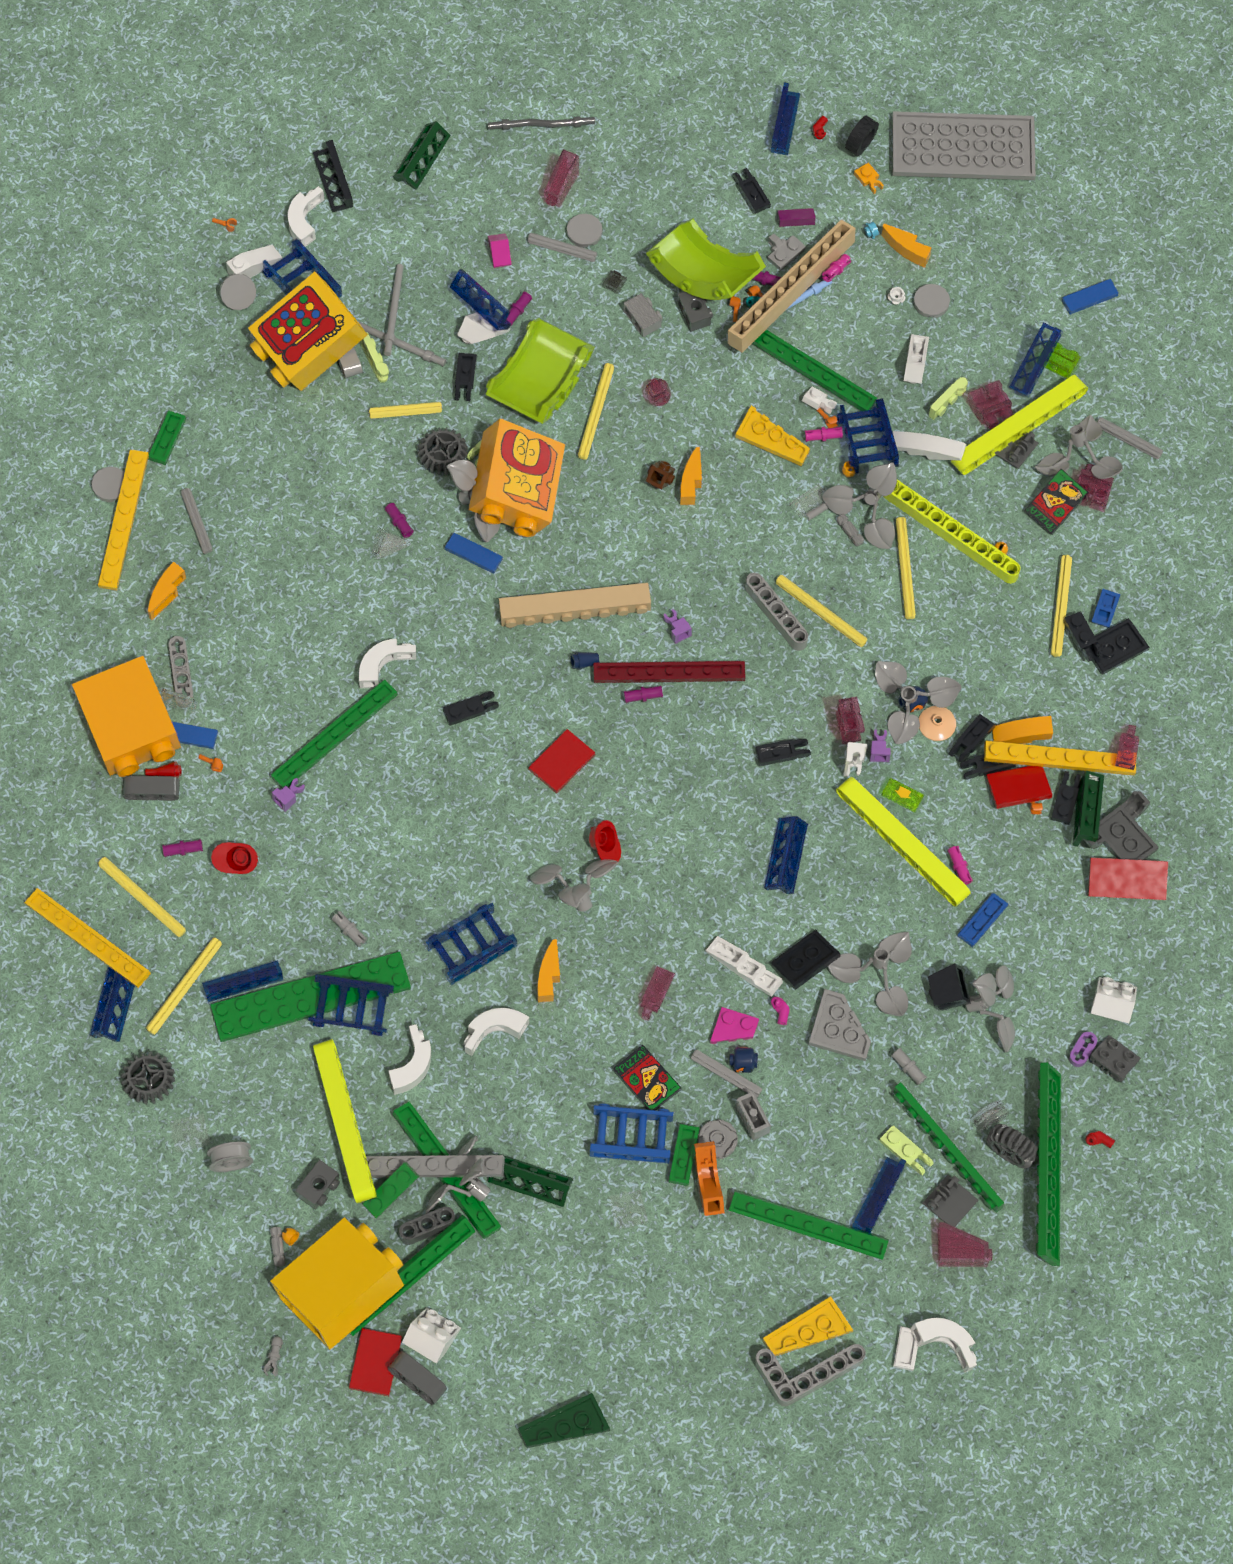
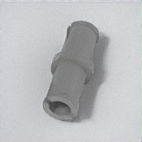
(349, 929)
(909, 1066)

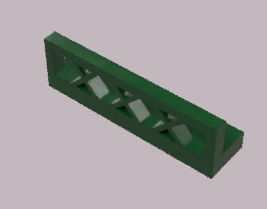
(416, 153)
(1088, 808)
(535, 1175)

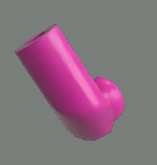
(781, 1008)

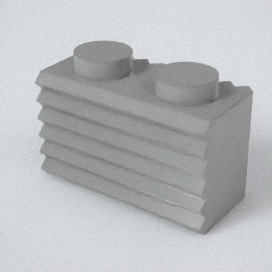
(642, 315)
(753, 1115)

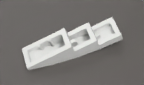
(932, 446)
(744, 966)

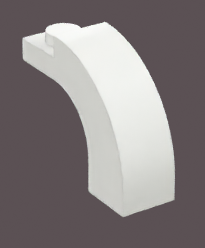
(297, 212)
(379, 656)
(495, 1020)
(413, 1073)
(949, 1333)

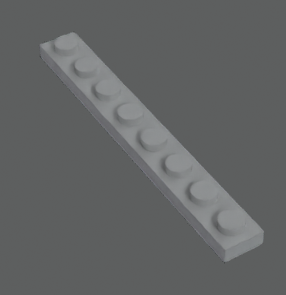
(436, 1165)

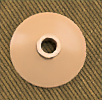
(934, 730)

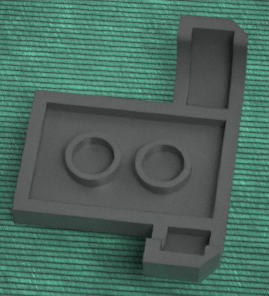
(1123, 834)

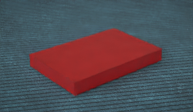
(561, 761)
(1019, 786)
(373, 1356)

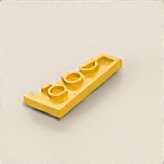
(764, 434)
(811, 1327)

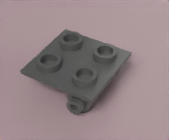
(1019, 450)
(1115, 1058)
(950, 1201)

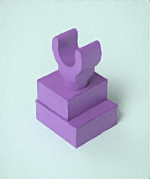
(679, 628)
(879, 752)
(286, 797)

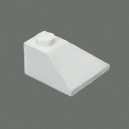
(477, 329)

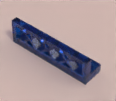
(785, 121)
(477, 302)
(1041, 360)
(790, 853)
(242, 981)
(106, 1006)
(879, 1195)

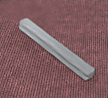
(562, 247)
(1130, 438)
(196, 520)
(725, 1073)

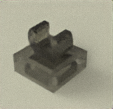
(614, 282)

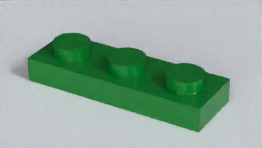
(167, 437)
(684, 1155)
(391, 1189)

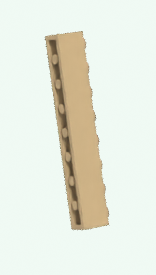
(575, 604)

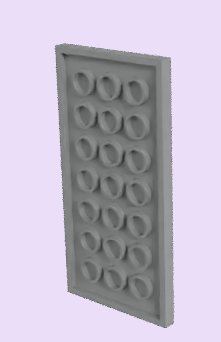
(963, 145)

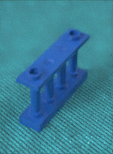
(640, 1151)

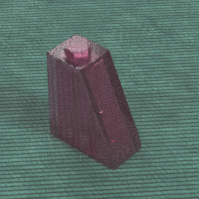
(562, 178)
(961, 1248)

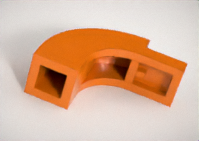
(708, 1179)

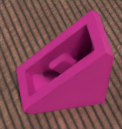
(499, 250)

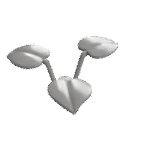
(1080, 434)
(463, 475)
(882, 482)
(905, 726)
(577, 895)
(898, 950)
(987, 989)
(475, 1186)

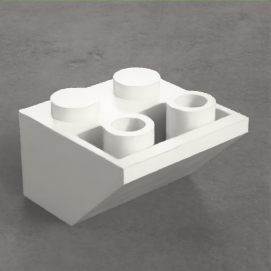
(1114, 999)
(431, 1335)

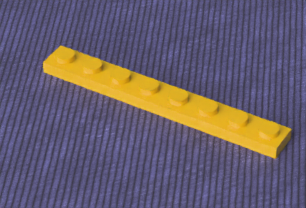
(123, 520)
(1053, 757)
(87, 938)

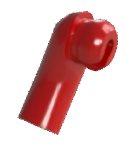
(817, 128)
(1099, 1138)

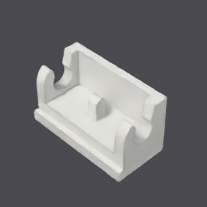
(854, 757)

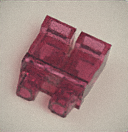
(990, 404)
(1098, 488)
(849, 720)

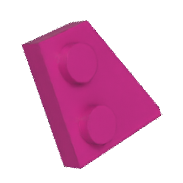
(733, 1026)

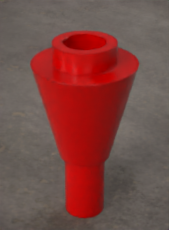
(171, 769)

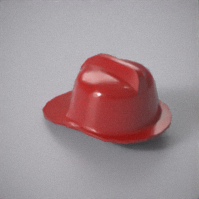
(605, 841)
(234, 858)

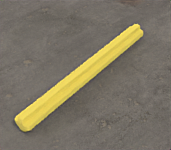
(596, 411)
(905, 568)
(1061, 605)
(821, 610)
(142, 897)
(184, 986)

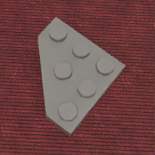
(839, 1028)

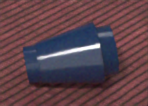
(583, 659)

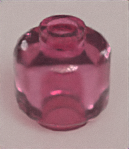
(658, 392)

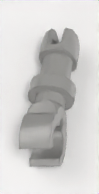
(274, 1356)

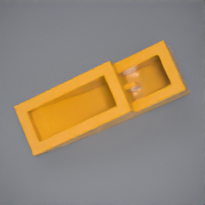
(906, 245)
(691, 478)
(166, 589)
(1024, 730)
(548, 973)

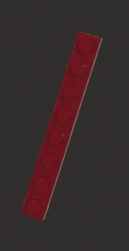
(669, 672)

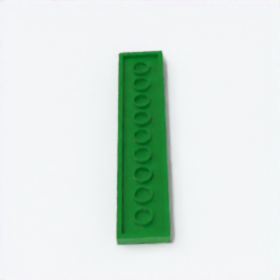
(300, 998)
(1049, 1164)

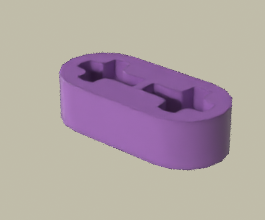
(1086, 1051)

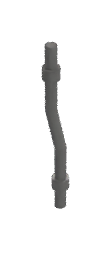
(505, 124)

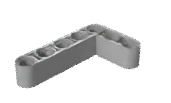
(808, 1376)

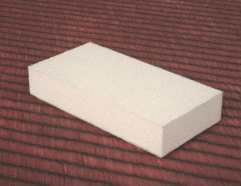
(906, 1350)

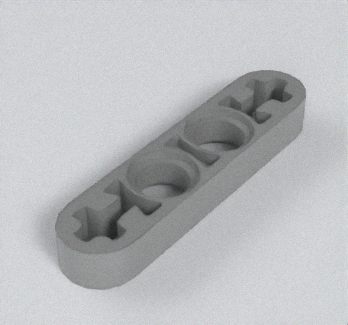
(180, 670)

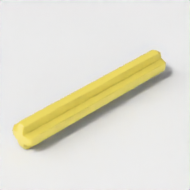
(404, 410)

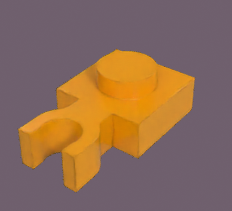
(868, 175)

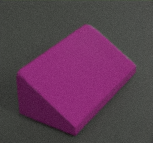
(796, 217)

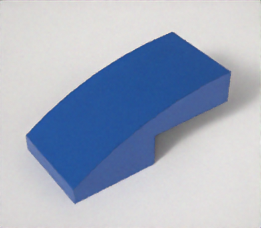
(1105, 608)

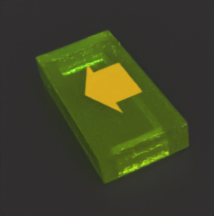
(902, 795)

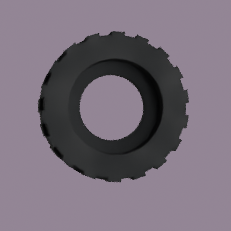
(861, 135)

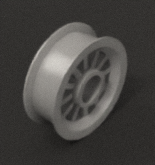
(230, 1156)

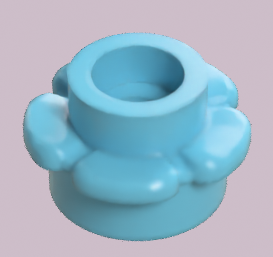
(871, 230)

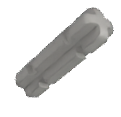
(850, 530)
(277, 1246)

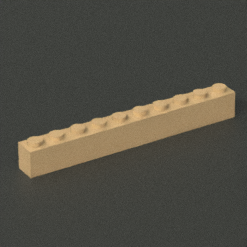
(791, 286)

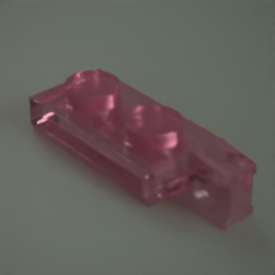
(1127, 749)
(656, 991)

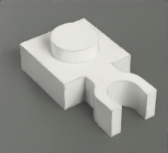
(819, 399)

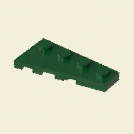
(566, 1423)

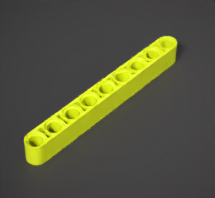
(1020, 423)
(954, 538)
(903, 841)
(344, 1121)

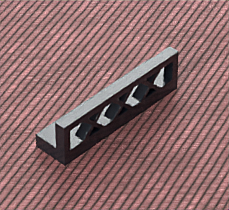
(338, 173)

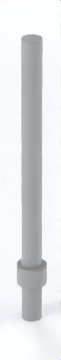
(389, 338)
(427, 355)

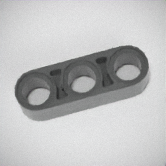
(151, 788)
(419, 1232)
(417, 1378)

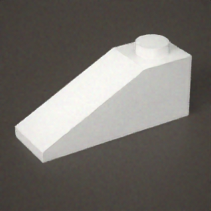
(251, 262)
(916, 359)

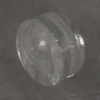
(989, 1116)

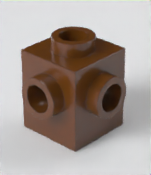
(660, 474)

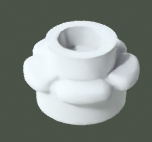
(896, 291)

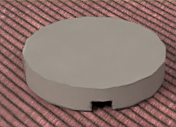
(584, 230)
(237, 291)
(931, 300)
(107, 483)
(724, 1137)

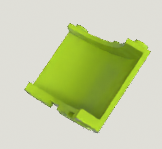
(700, 266)
(541, 371)

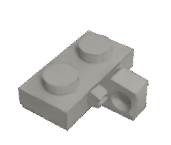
(784, 250)

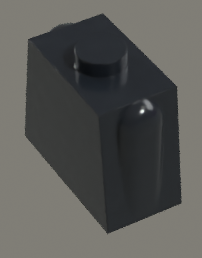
(949, 988)

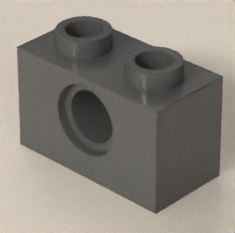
(694, 318)
(319, 1174)

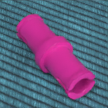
(836, 268)
(823, 434)
(960, 865)

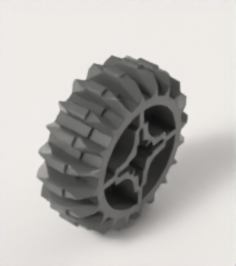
(448, 443)
(140, 1079)
(1012, 1146)

